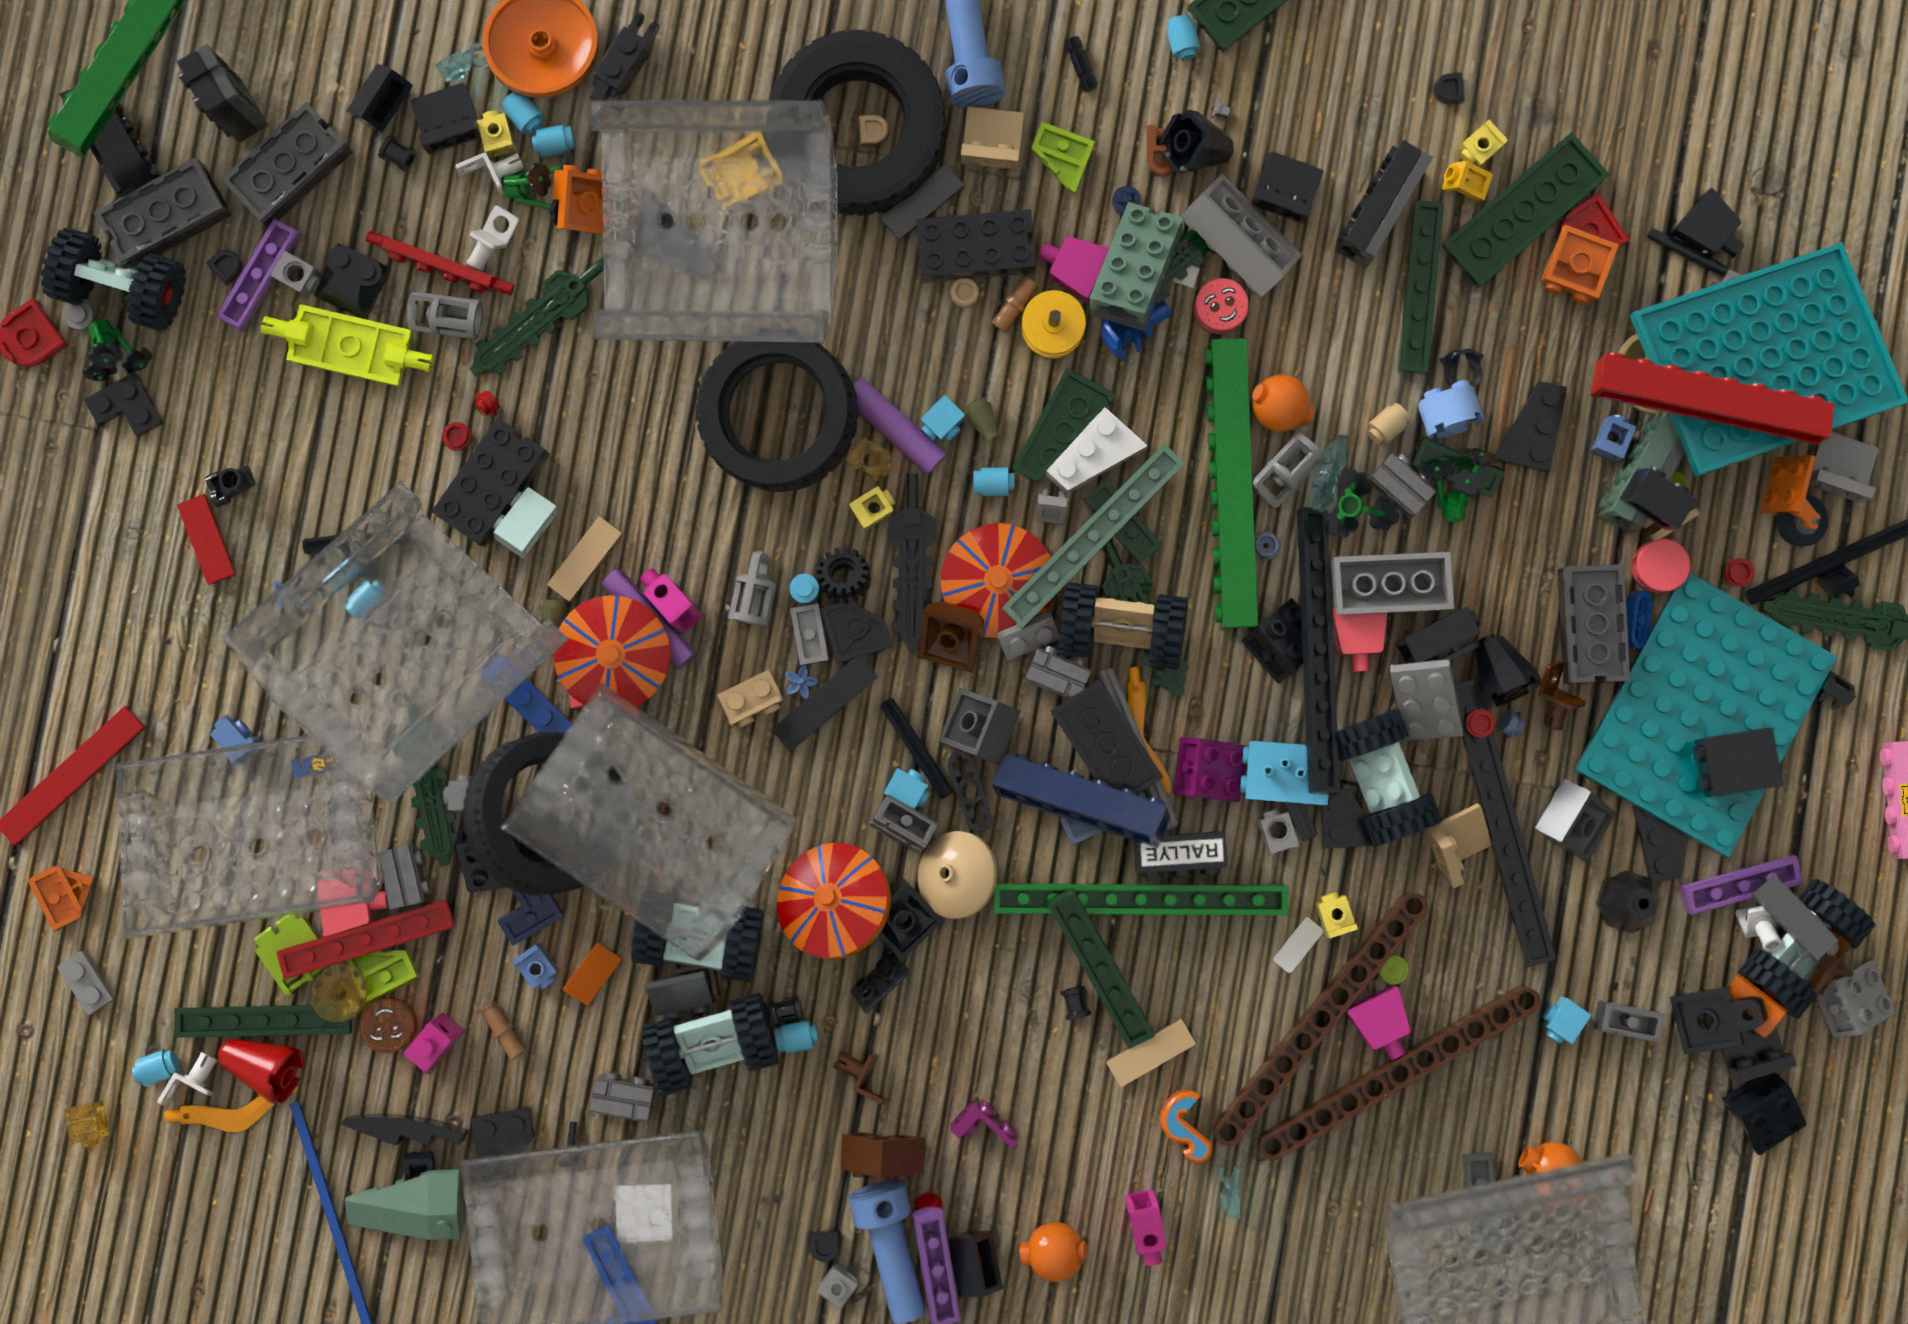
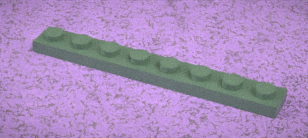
(1093, 535)

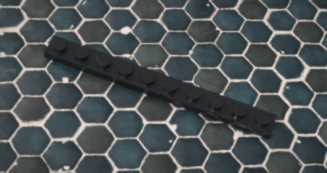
(1318, 652)
(1505, 834)

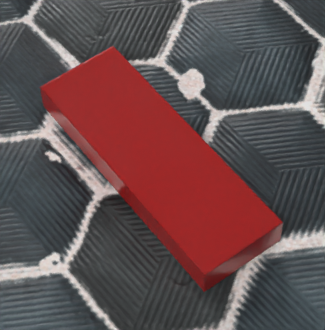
(206, 539)

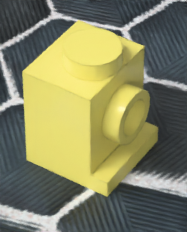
(1490, 137)
(501, 142)
(861, 507)
(1331, 926)

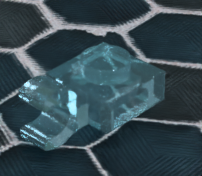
(456, 65)
(1230, 1198)

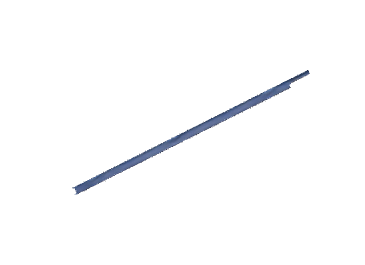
(330, 1213)

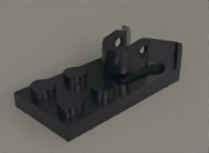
(1106, 740)

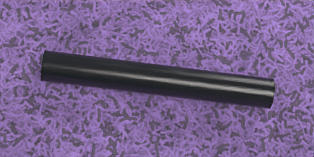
(1687, 252)

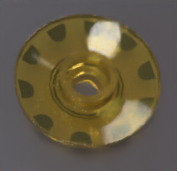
(327, 990)

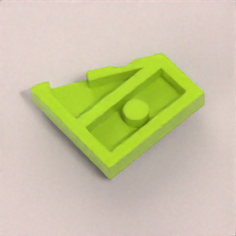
(1063, 154)
(385, 971)

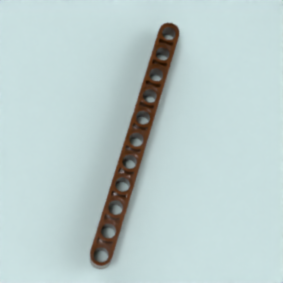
(1334, 1013)
(1413, 1072)

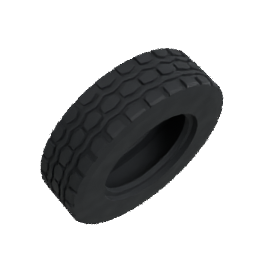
(900, 71)

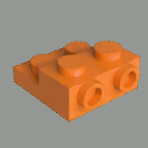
(579, 199)
(1579, 265)

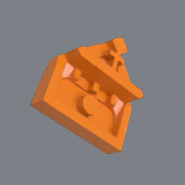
(61, 895)

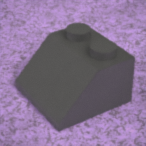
(979, 726)
(1575, 820)
(681, 992)

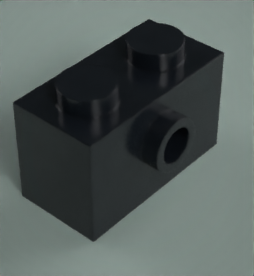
(379, 97)
(1658, 498)
(975, 1263)

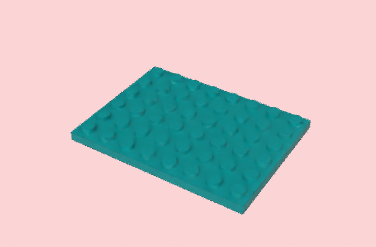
(1778, 327)
(1699, 676)

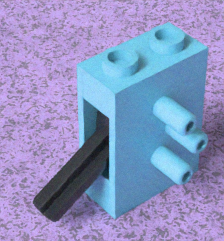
(1281, 775)

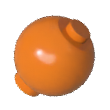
(1282, 403)
(1548, 1156)
(1054, 1252)

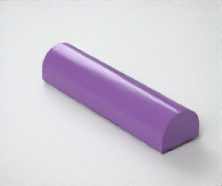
(256, 277)
(897, 428)
(619, 584)
(1738, 884)
(936, 1266)

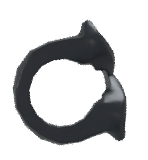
(1473, 358)

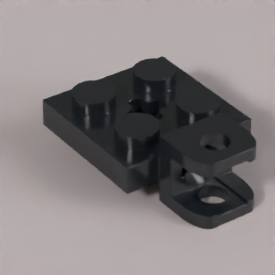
(1729, 1014)

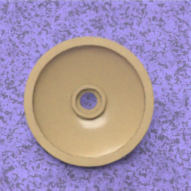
(970, 877)

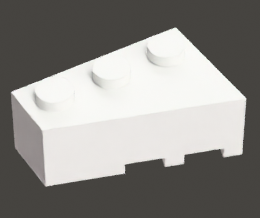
(1095, 451)

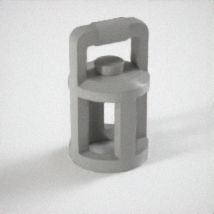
(438, 311)
(1282, 475)
(755, 585)

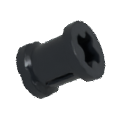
(397, 153)
(1075, 1002)
(786, 1010)

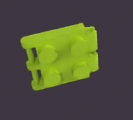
(292, 933)

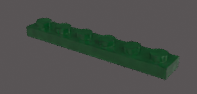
(1420, 287)
(1100, 968)
(254, 1021)

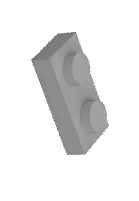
(809, 634)
(1035, 634)
(86, 982)

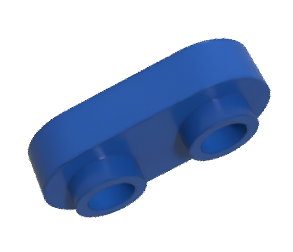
(1639, 613)

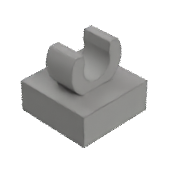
(1051, 508)

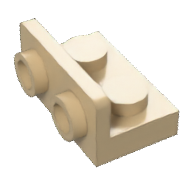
(751, 698)

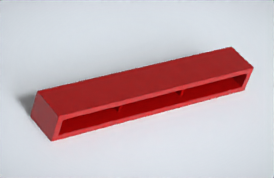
(1712, 398)

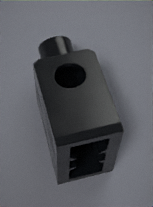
(1709, 226)

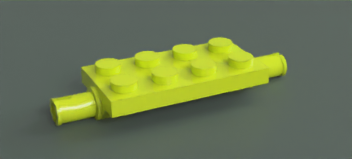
(348, 345)

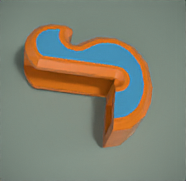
(1179, 1130)

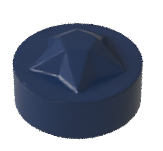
(1123, 196)

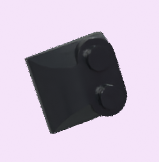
(352, 281)
(908, 919)

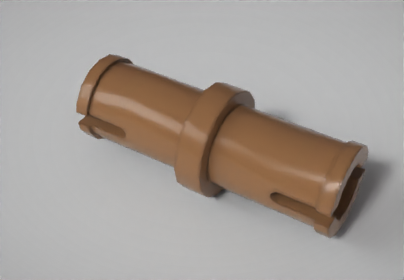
(1015, 304)
(502, 1030)

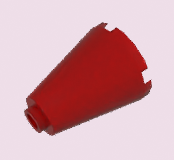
(263, 1067)

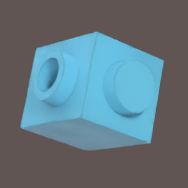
(942, 420)
(908, 788)
(1564, 1020)

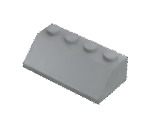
(1241, 235)
(1392, 583)

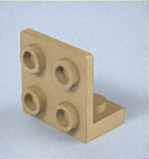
(992, 138)
(1457, 840)

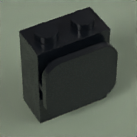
(1441, 639)
(1737, 762)

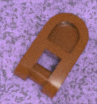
(1154, 153)

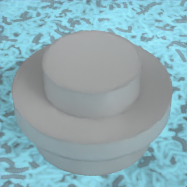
(79, 316)

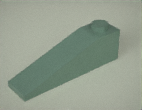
(419, 1207)

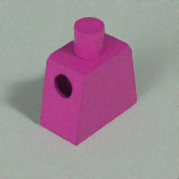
(1075, 265)
(670, 601)
(1381, 1021)
(434, 1043)
(1146, 1226)

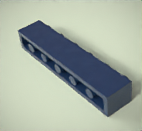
(1082, 799)

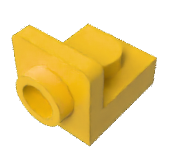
(1467, 180)

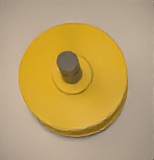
(1053, 324)

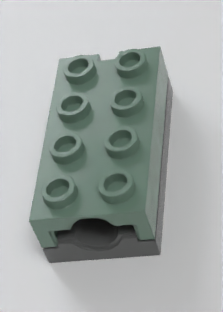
(1136, 266)
(1657, 448)

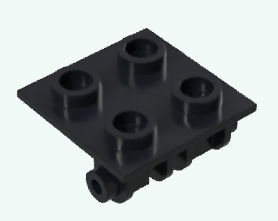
(879, 982)

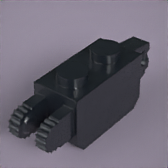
(623, 60)

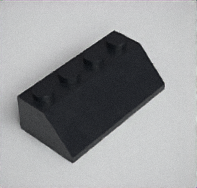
(122, 155)

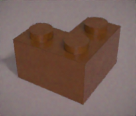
(882, 1156)

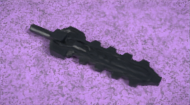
(911, 531)

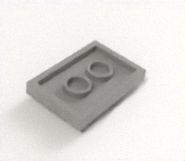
(1427, 699)

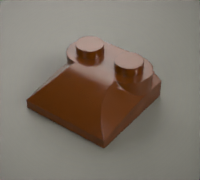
(950, 635)

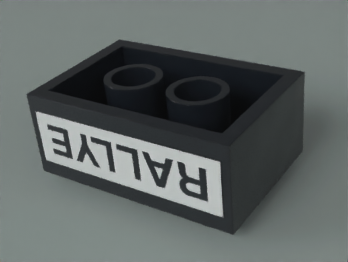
(1182, 854)

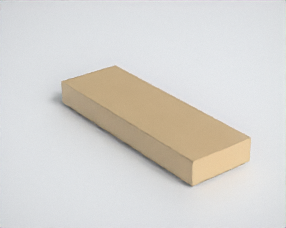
(584, 559)
(1150, 1054)

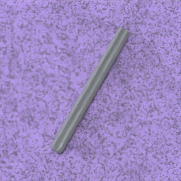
(1113, 687)

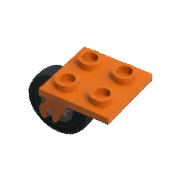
(1800, 516)

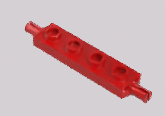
(450, 270)

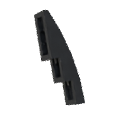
(824, 703)
(394, 1127)

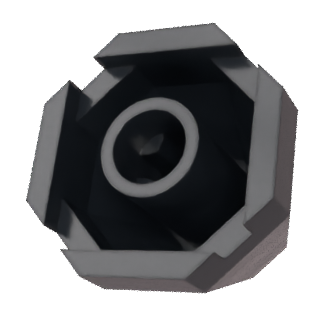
(1195, 143)
(1503, 672)
(1628, 901)

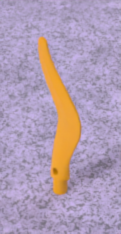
(1137, 703)
(223, 1119)

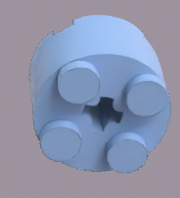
(1450, 410)

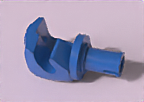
(1118, 335)

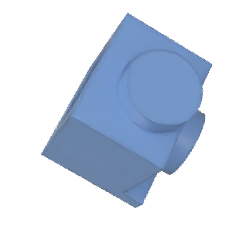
(1622, 430)
(232, 733)
(537, 955)

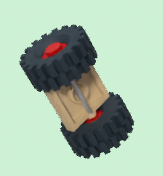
(1123, 624)

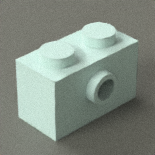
(524, 522)

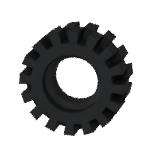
(843, 560)

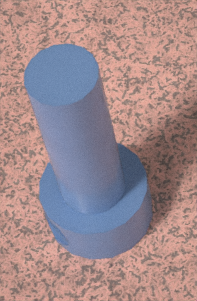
(974, 77)
(890, 1245)

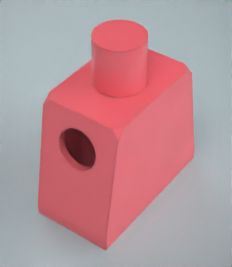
(1359, 637)
(348, 917)

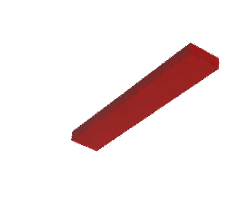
(70, 775)
(365, 939)

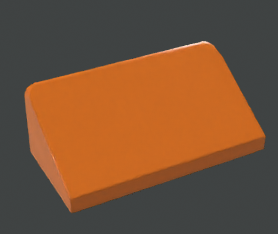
(592, 973)
(1743, 988)

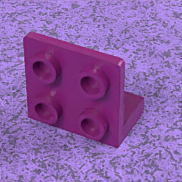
(1209, 769)
(969, 1117)

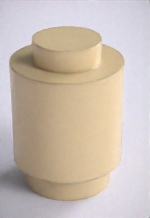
(1388, 424)

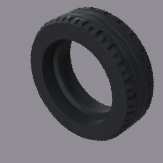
(788, 474)
(484, 818)

